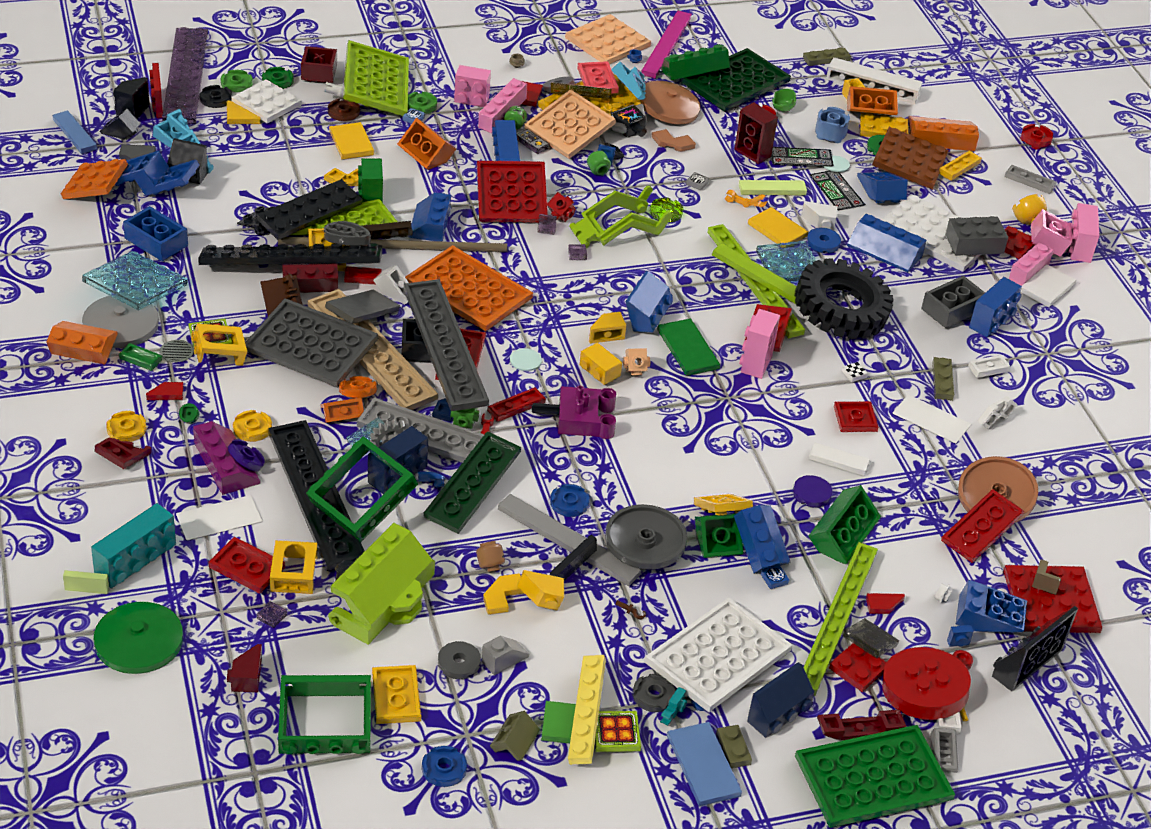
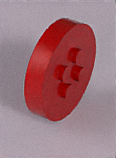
(926, 683)

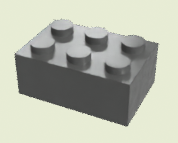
(976, 235)
(952, 301)

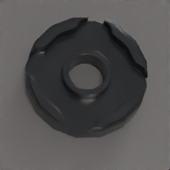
(215, 96)

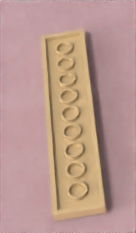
(386, 363)

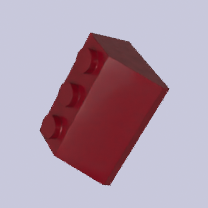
(313, 276)

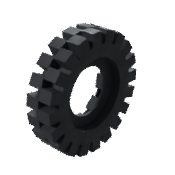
(814, 303)

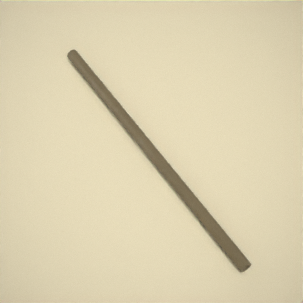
(420, 245)

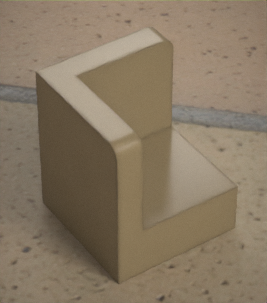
(1044, 580)

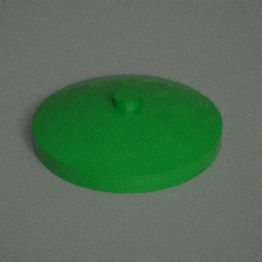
(138, 637)

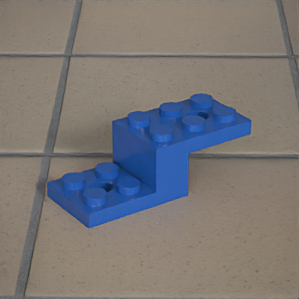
(155, 175)

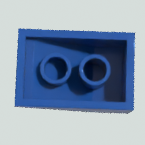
(884, 186)

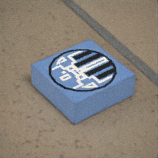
(412, 114)

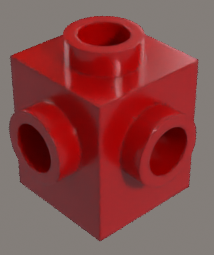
(561, 207)

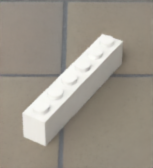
(907, 88)

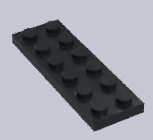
(309, 209)

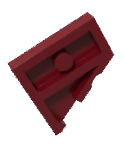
(121, 452)

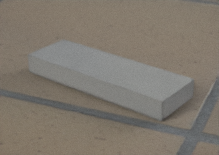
(1030, 179)

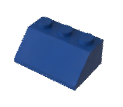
(431, 217)
(648, 303)
(761, 538)

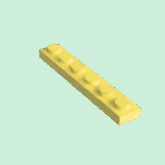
(587, 710)

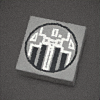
(697, 181)

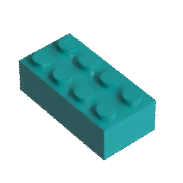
(134, 544)

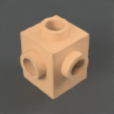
(641, 356)

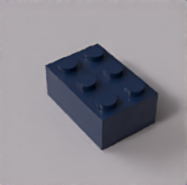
(407, 449)

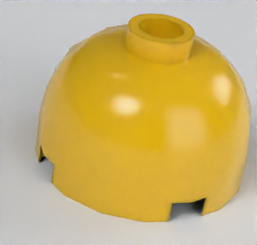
(1029, 208)

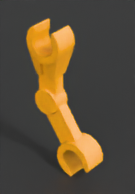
(756, 201)

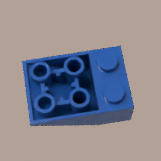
(990, 609)

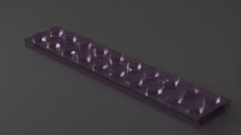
(186, 73)

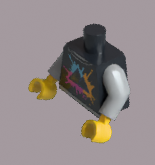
(630, 119)

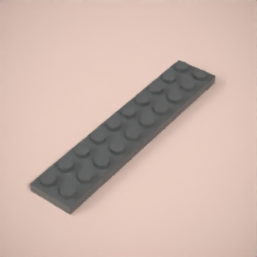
(446, 345)

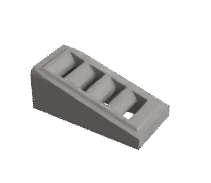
(949, 735)

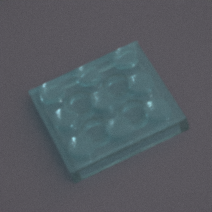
(786, 259)

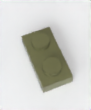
(734, 746)

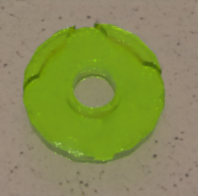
(659, 205)

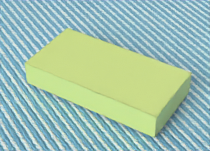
(86, 582)

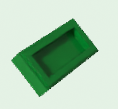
(140, 357)

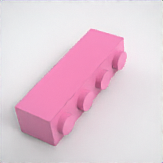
(511, 95)

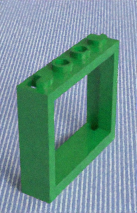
(381, 507)
(324, 686)

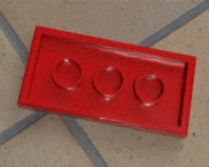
(982, 526)

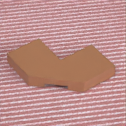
(664, 138)

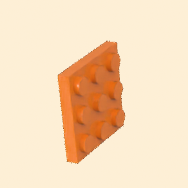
(94, 179)

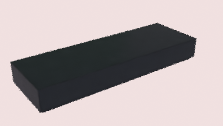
(575, 558)

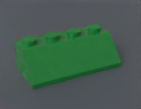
(696, 62)
(845, 524)

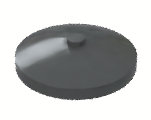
(646, 536)

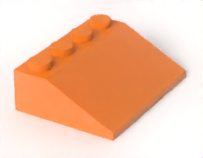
(945, 132)

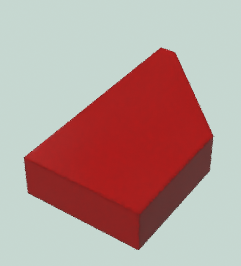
(166, 391)
(883, 602)

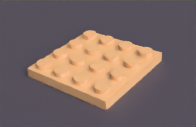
(607, 39)
(570, 123)

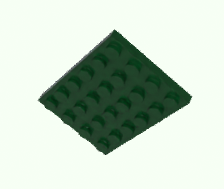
(742, 81)

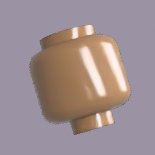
(490, 556)

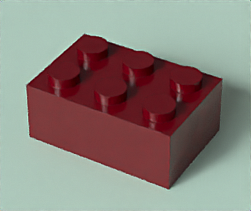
(755, 133)

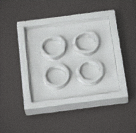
(267, 101)

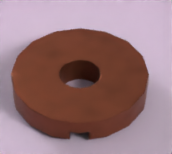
(336, 111)

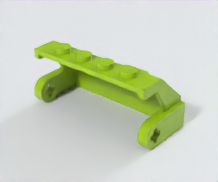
(383, 585)

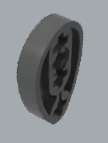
(346, 233)

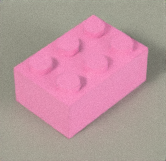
(1084, 232)
(759, 344)

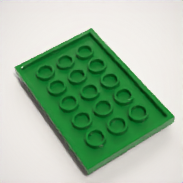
(874, 776)

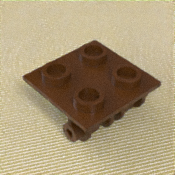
(278, 289)

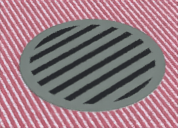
(176, 350)

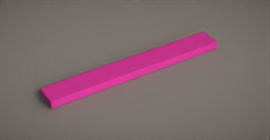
(666, 44)

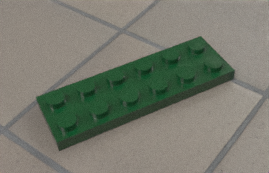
(472, 482)

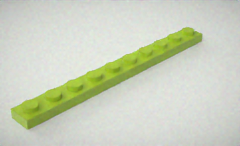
(766, 296)
(838, 614)

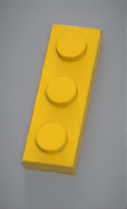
(960, 165)

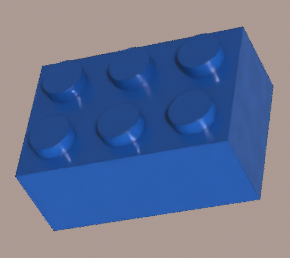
(155, 233)
(995, 307)

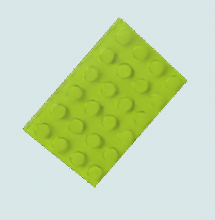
(376, 78)

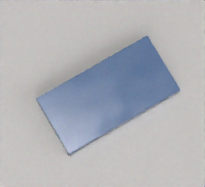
(704, 764)

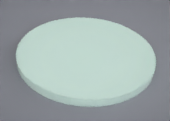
(840, 164)
(525, 359)

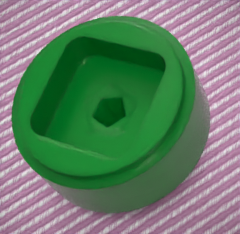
(189, 413)

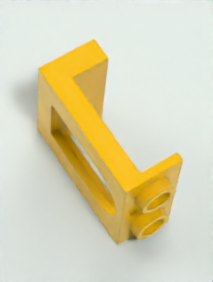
(236, 349)
(290, 581)

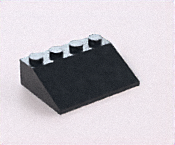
(1034, 651)

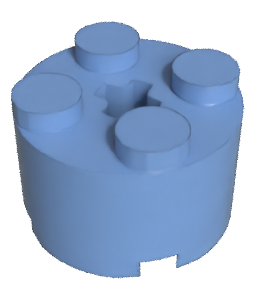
(832, 124)

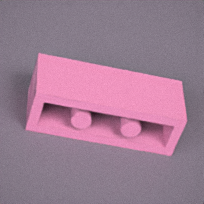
(1030, 263)

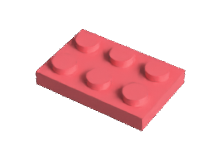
(598, 75)

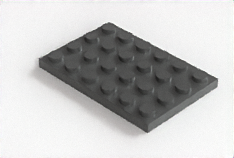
(311, 342)

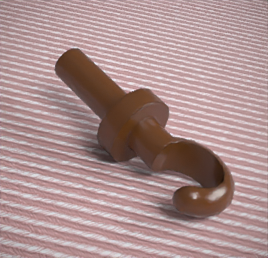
(630, 609)

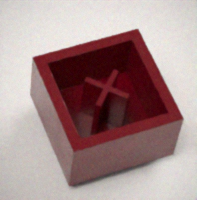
(319, 64)

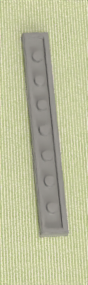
(566, 538)

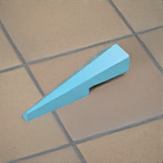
(632, 79)
(177, 128)

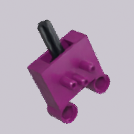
(579, 411)

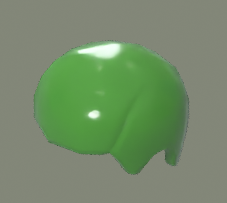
(784, 100)

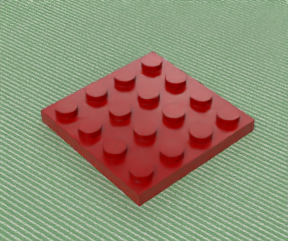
(511, 191)
(1044, 606)

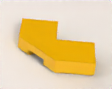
(335, 174)
(495, 596)

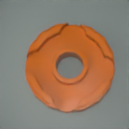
(358, 387)

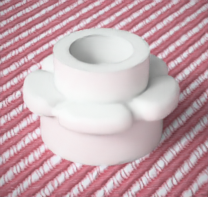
(943, 593)

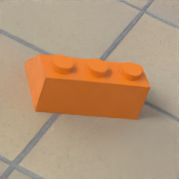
(872, 100)
(426, 145)
(81, 342)

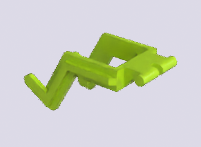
(589, 230)

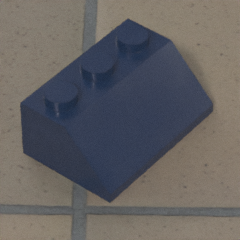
(781, 701)

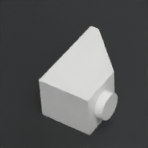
(820, 215)
(392, 283)

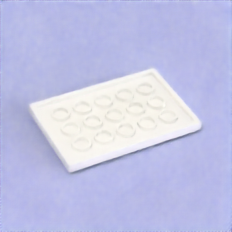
(931, 224)
(718, 654)

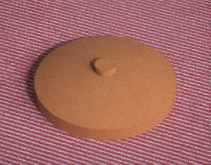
(670, 102)
(1004, 476)

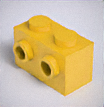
(600, 363)

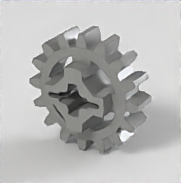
(387, 431)

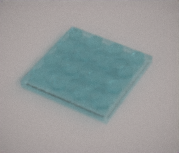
(134, 280)

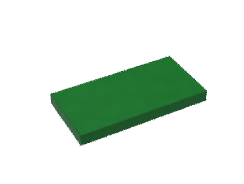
(688, 347)

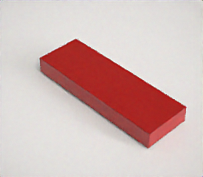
(515, 404)

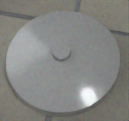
(131, 324)

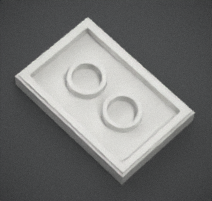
(1047, 285)

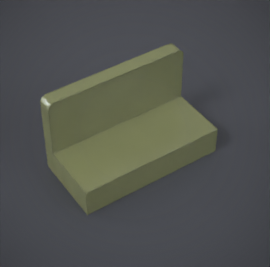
(516, 735)

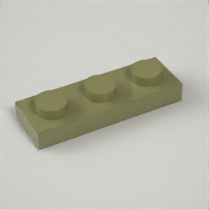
(825, 56)
(943, 378)

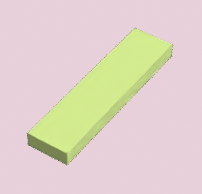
(772, 187)

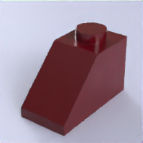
(246, 671)

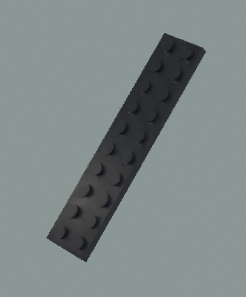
(290, 254)
(303, 468)

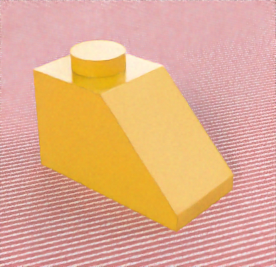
(608, 328)
(542, 589)

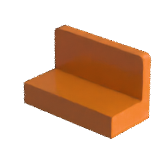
(342, 409)

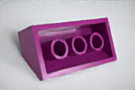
(213, 443)

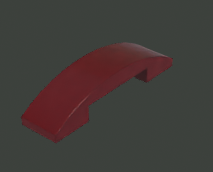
(850, 728)

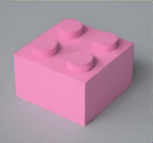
(472, 86)
(1051, 232)

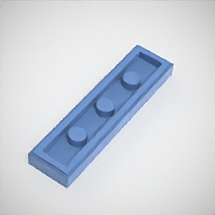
(74, 132)

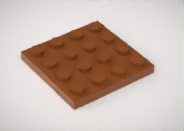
(910, 157)

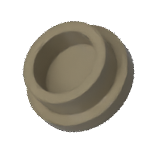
(517, 60)

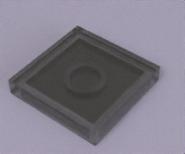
(870, 638)

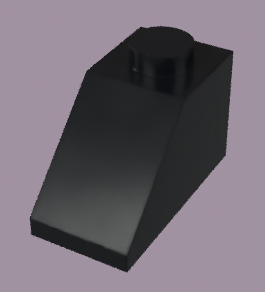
(121, 126)

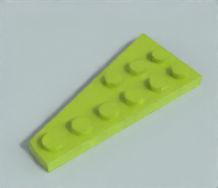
(365, 214)

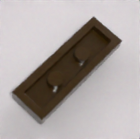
(389, 230)

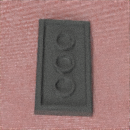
(362, 306)

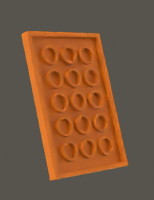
(473, 287)

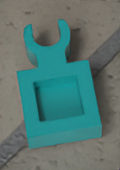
(676, 704)

